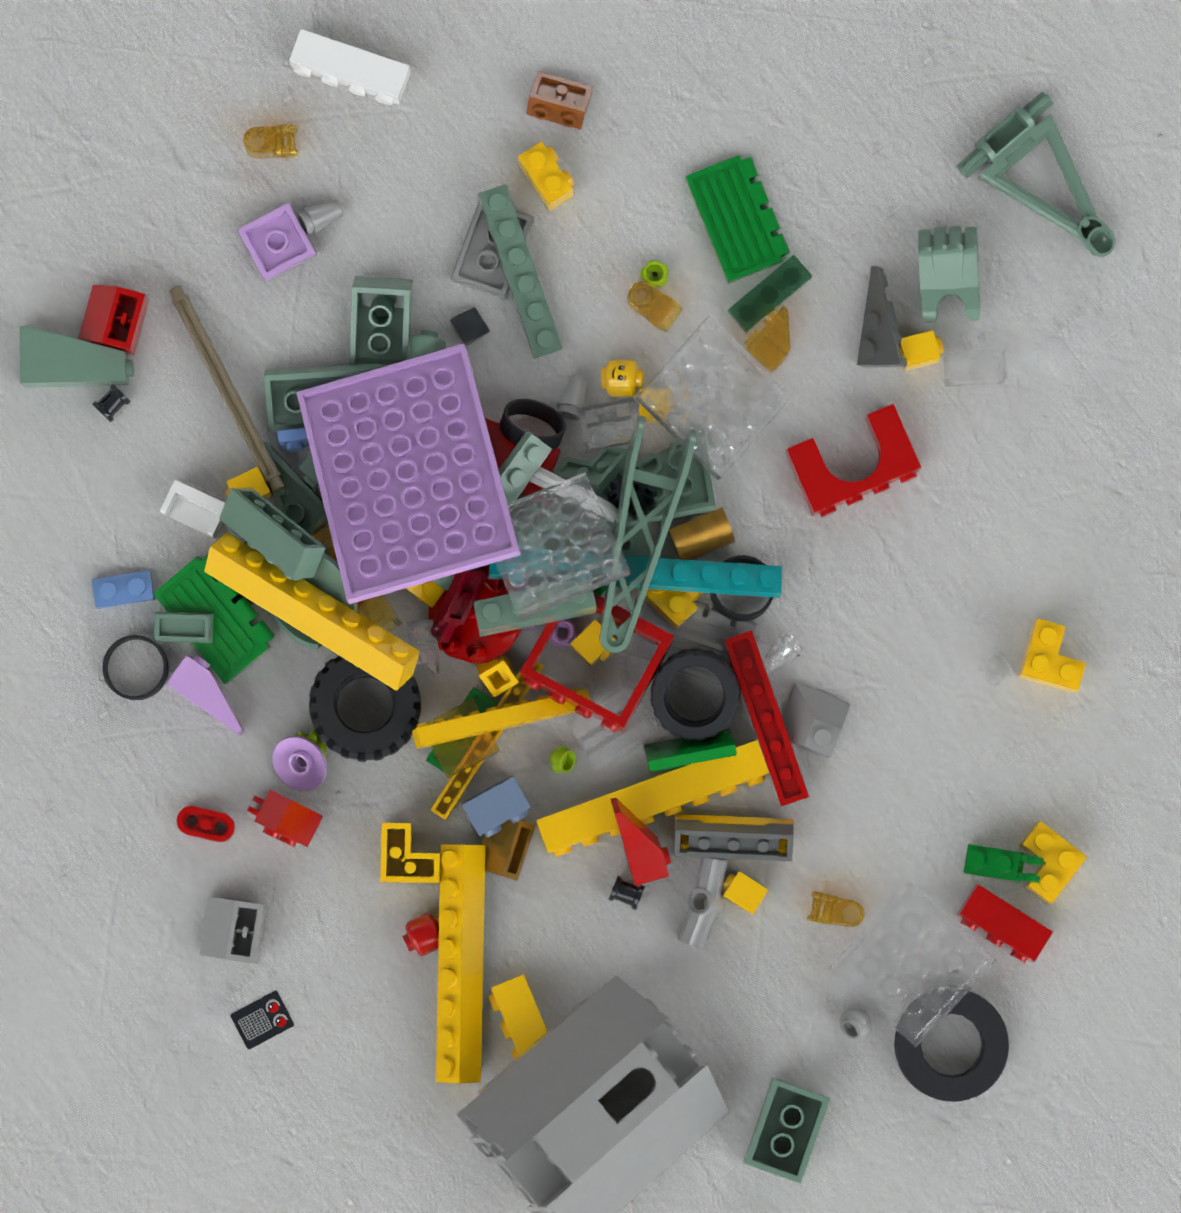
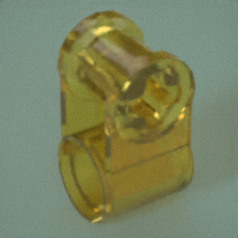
(274, 142)
(658, 309)
(833, 910)

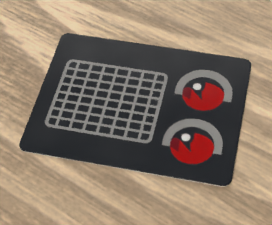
(262, 1020)

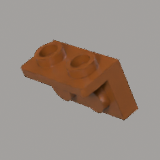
(559, 100)

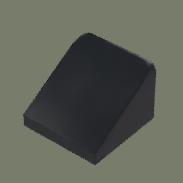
(469, 326)

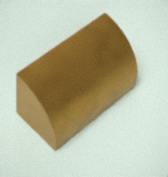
(702, 535)
(508, 849)

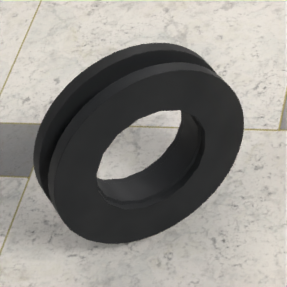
(977, 1078)

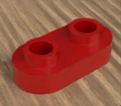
(206, 824)

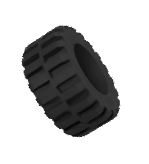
(352, 743)

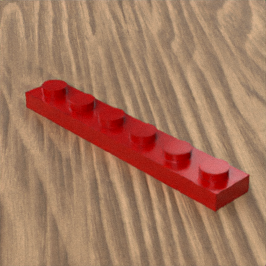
(766, 718)

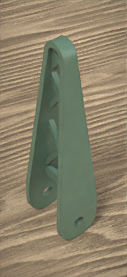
(676, 486)

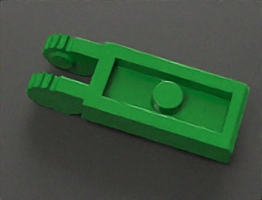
(999, 864)

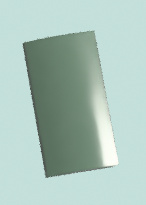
(283, 385)

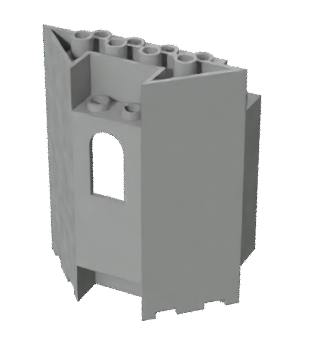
(555, 1136)

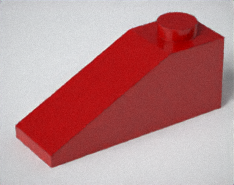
(641, 846)

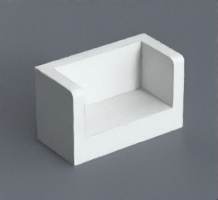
(193, 509)

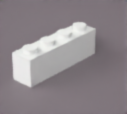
(350, 67)

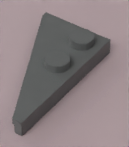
(879, 329)

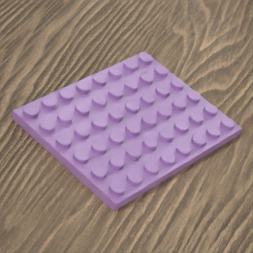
(407, 474)

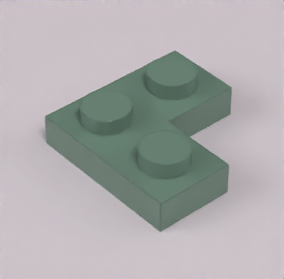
(599, 470)

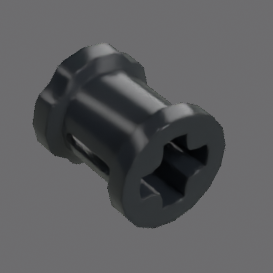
(111, 403)
(626, 892)

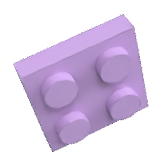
(276, 242)

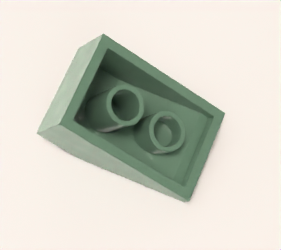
(380, 320)

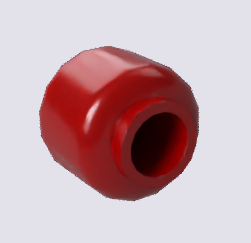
(422, 934)

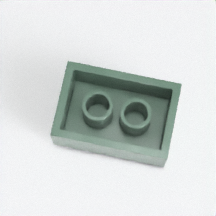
(786, 1130)

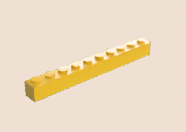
(491, 720)
(459, 782)

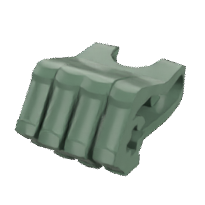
(949, 268)

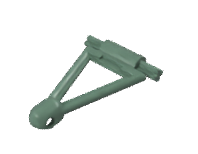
(1010, 143)

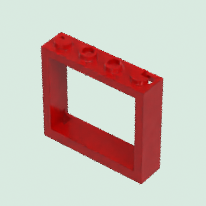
(583, 705)

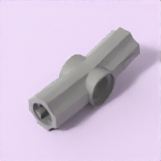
(700, 919)

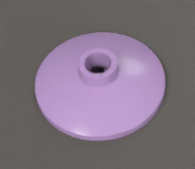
(291, 767)

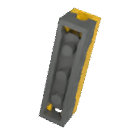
(734, 837)

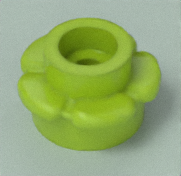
(655, 266)
(562, 759)

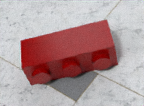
(1004, 924)

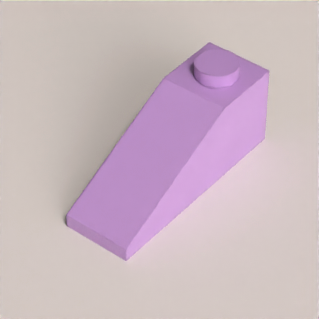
(202, 689)

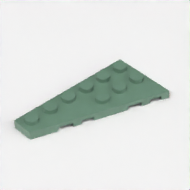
(696, 494)

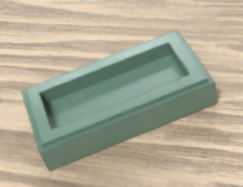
(183, 627)

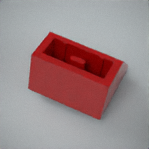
(114, 317)

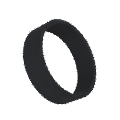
(537, 410)
(732, 615)
(106, 660)

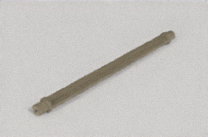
(226, 388)

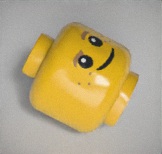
(622, 378)

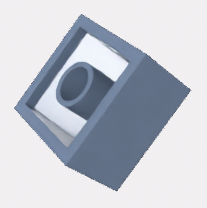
(496, 806)

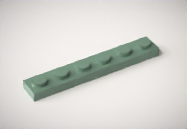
(520, 271)
(515, 475)

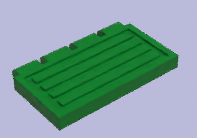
(734, 217)
(235, 637)

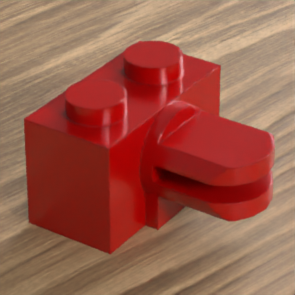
(286, 818)

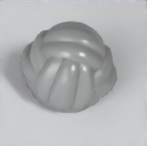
(855, 1023)

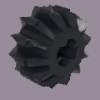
(644, 492)

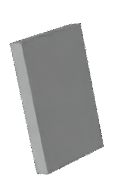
(478, 259)

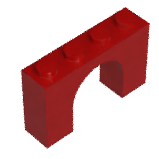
(825, 491)

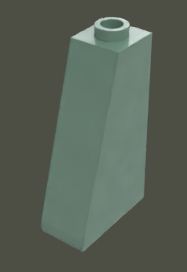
(69, 362)

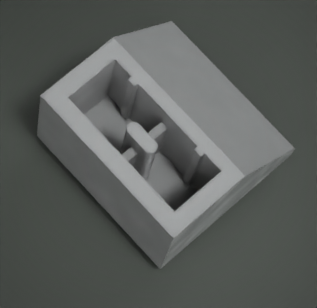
(233, 930)

